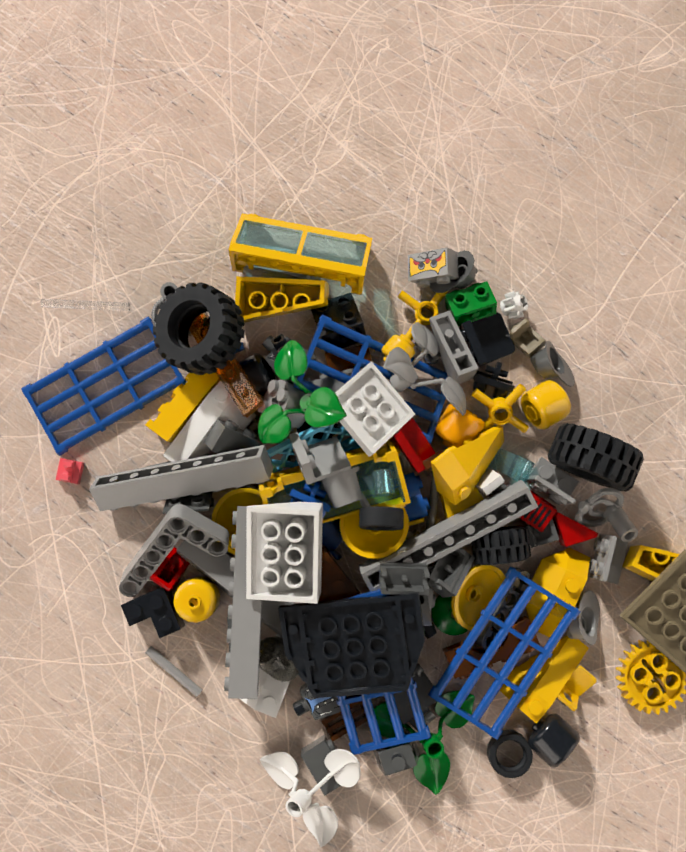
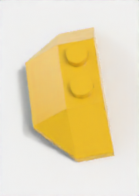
(563, 576)

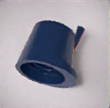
(332, 537)

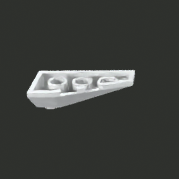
(191, 438)
(269, 694)

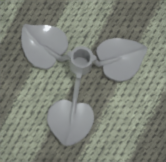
(406, 376)

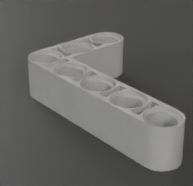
(160, 545)

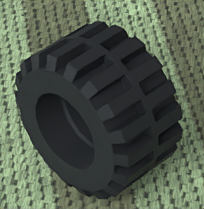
(502, 546)

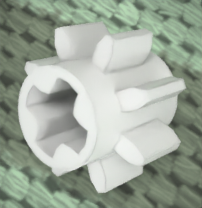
(514, 305)

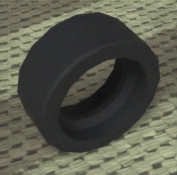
(381, 518)
(514, 771)

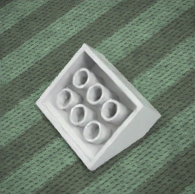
(284, 552)

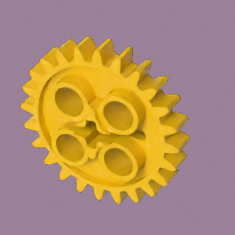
(636, 688)

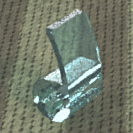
(512, 465)
(378, 484)

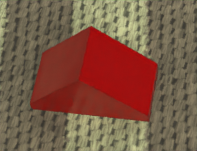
(572, 531)
(170, 571)

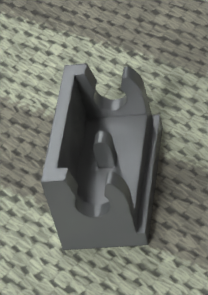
(450, 572)
(403, 578)

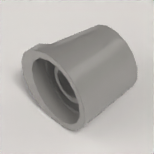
(344, 488)

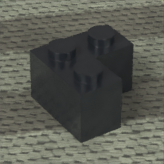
(157, 605)

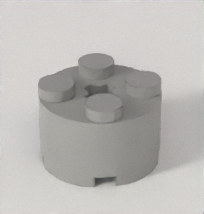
(287, 397)

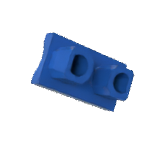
(314, 490)

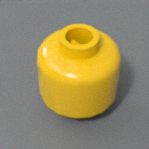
(398, 341)

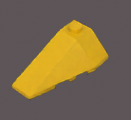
(461, 468)
(550, 678)

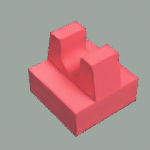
(70, 471)

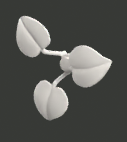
(319, 820)

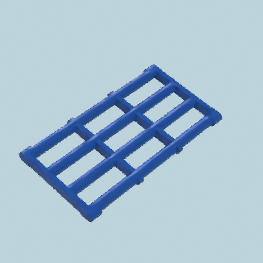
(359, 361)
(80, 387)
(482, 665)
(344, 701)

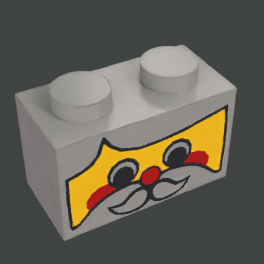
(433, 267)

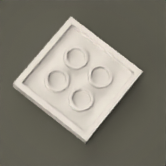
(372, 409)

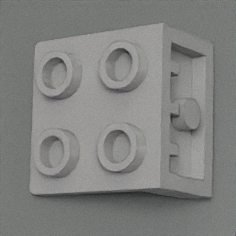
(319, 459)
(553, 481)
(607, 558)

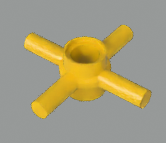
(431, 305)
(502, 403)

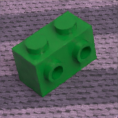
(471, 303)

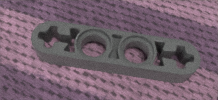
(504, 610)

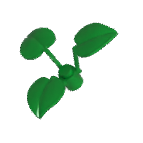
(320, 407)
(433, 766)

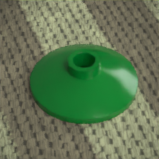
(442, 617)

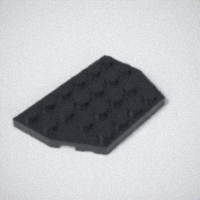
(354, 643)

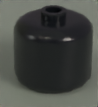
(258, 372)
(553, 739)

